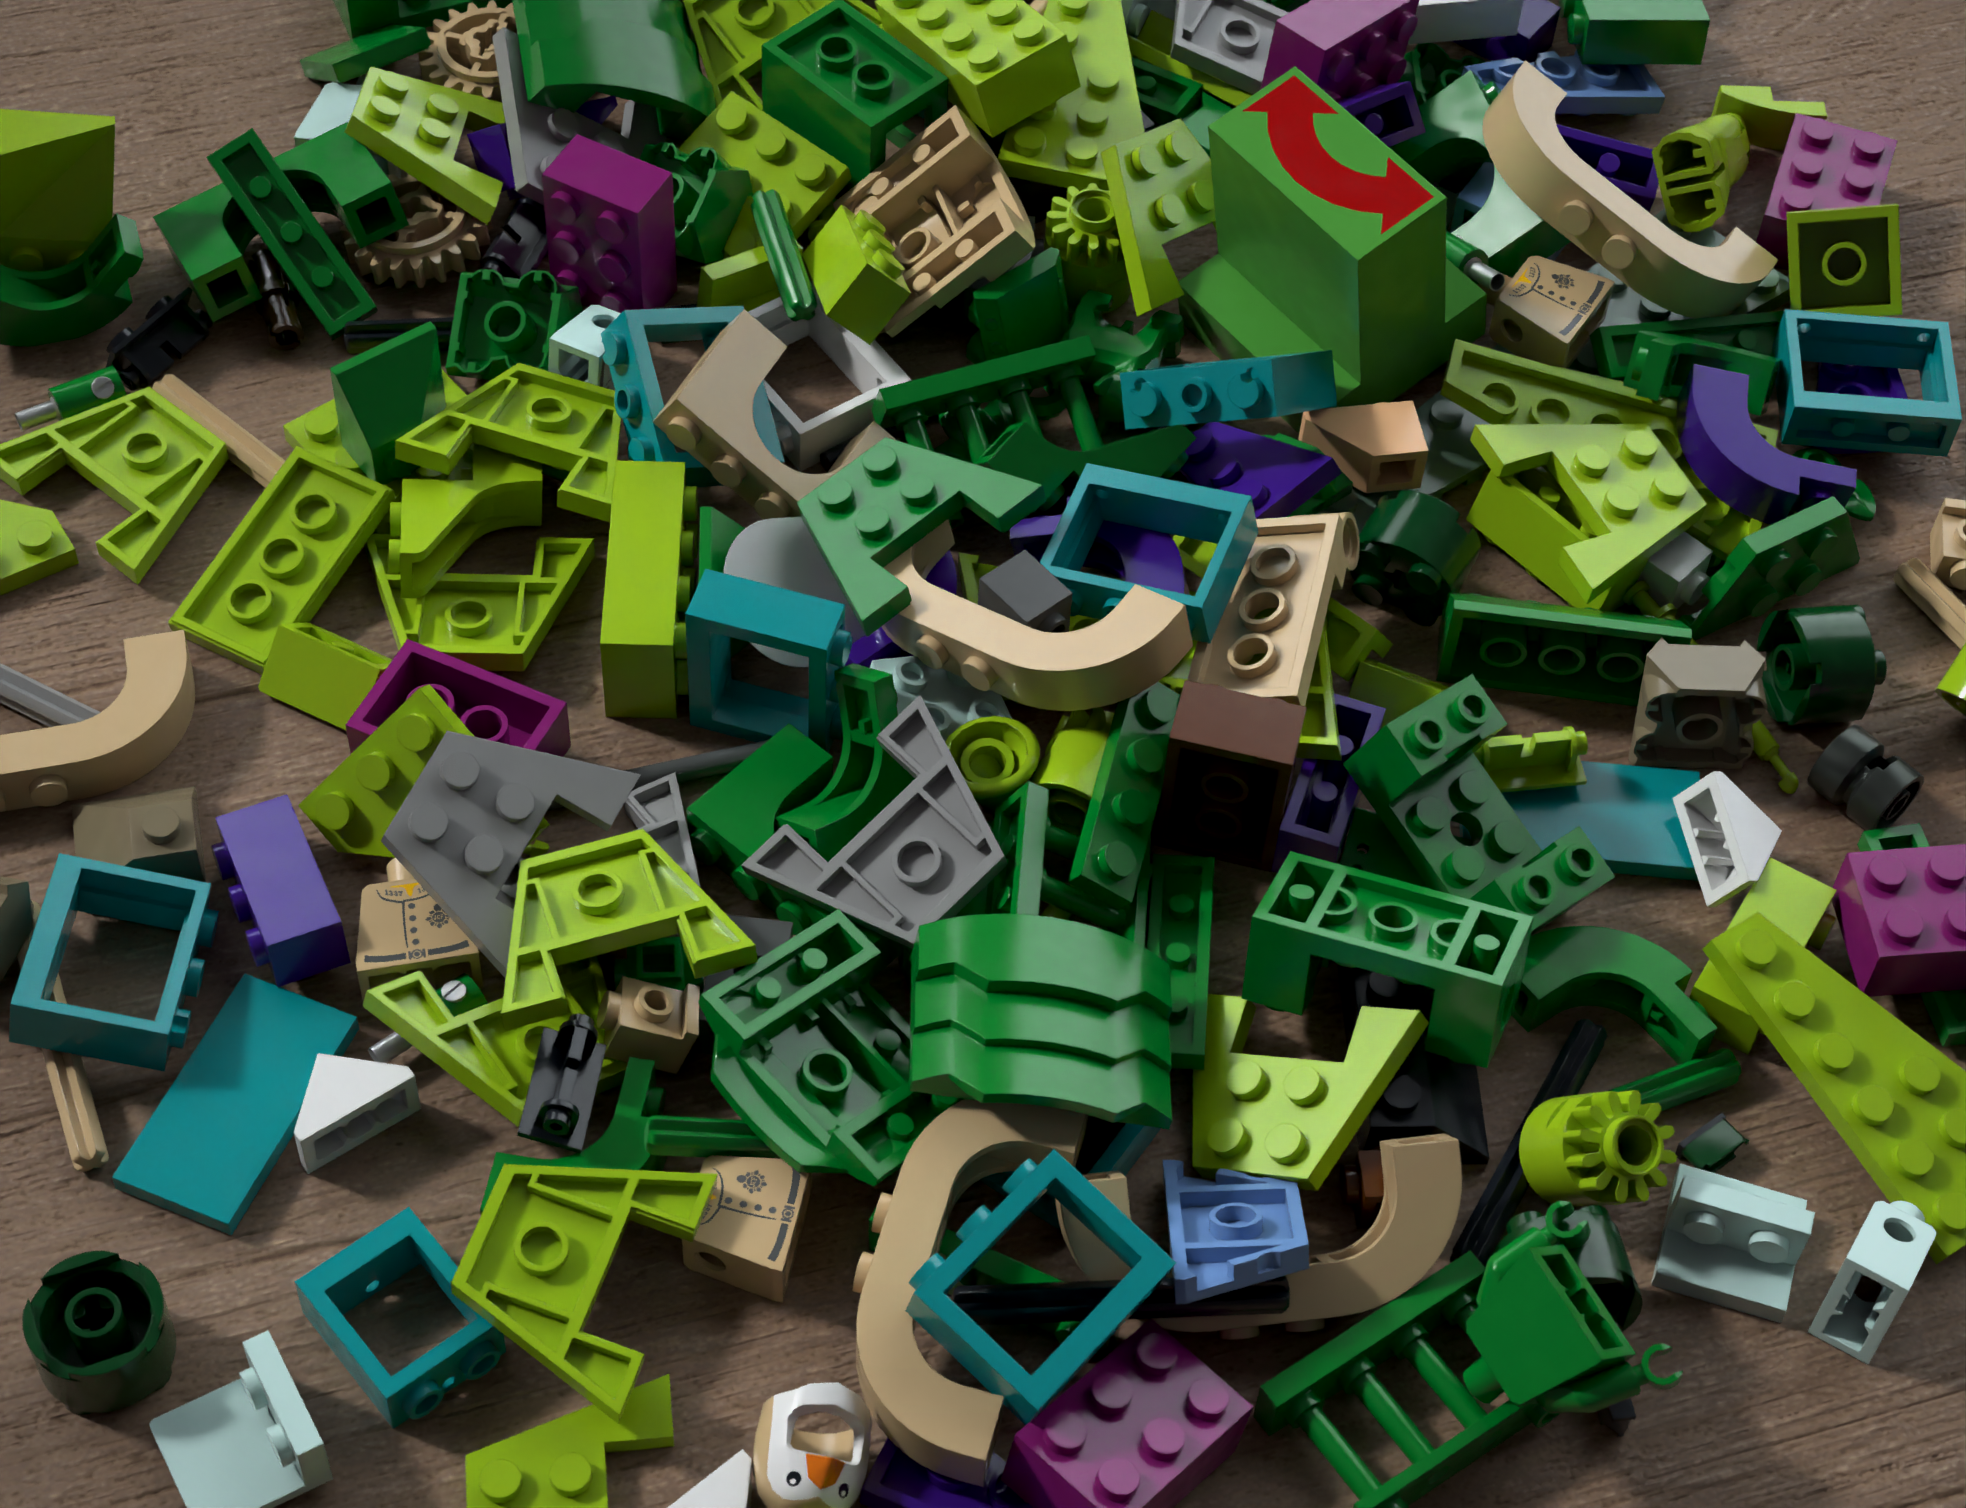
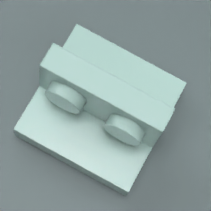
(1731, 1243)

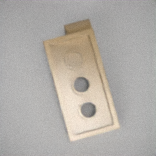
(1288, 569)

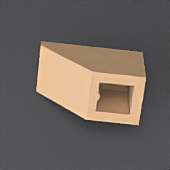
(1371, 443)

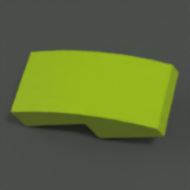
(1765, 120)

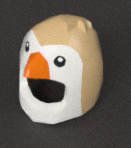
(807, 1467)

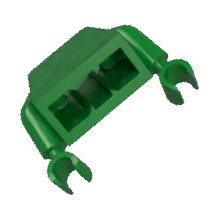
(1549, 1332)

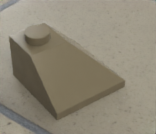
(143, 832)

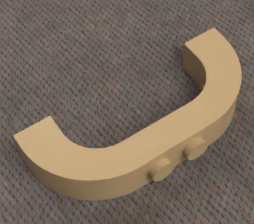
(1603, 219)
(1034, 667)
(112, 746)
(1400, 1247)
(917, 1408)

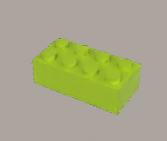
(996, 53)
(648, 589)

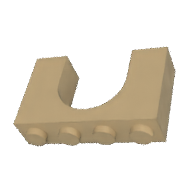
(715, 421)

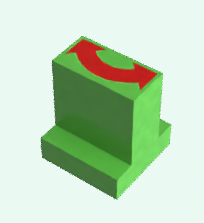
(1326, 249)

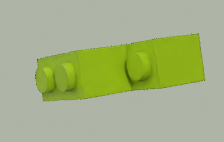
(446, 516)

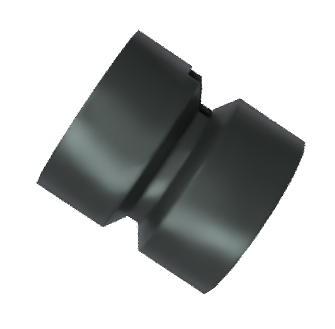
(1861, 776)

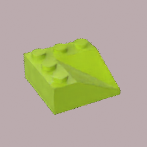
(53, 186)

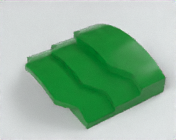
(618, 50)
(1041, 1017)
(819, 1056)

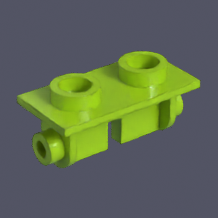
(1535, 761)

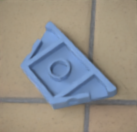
(1231, 1231)

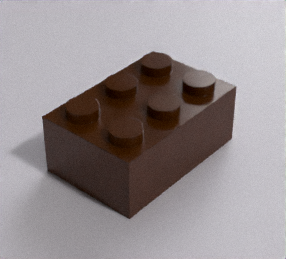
(1228, 774)

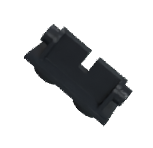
(528, 228)
(168, 323)
(563, 1085)

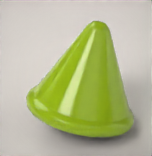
(994, 757)

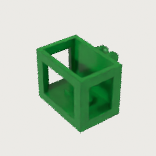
(848, 87)

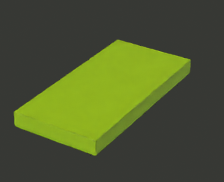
(282, 558)

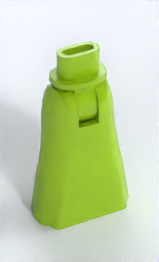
(1700, 168)

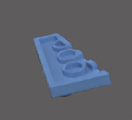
(1589, 87)

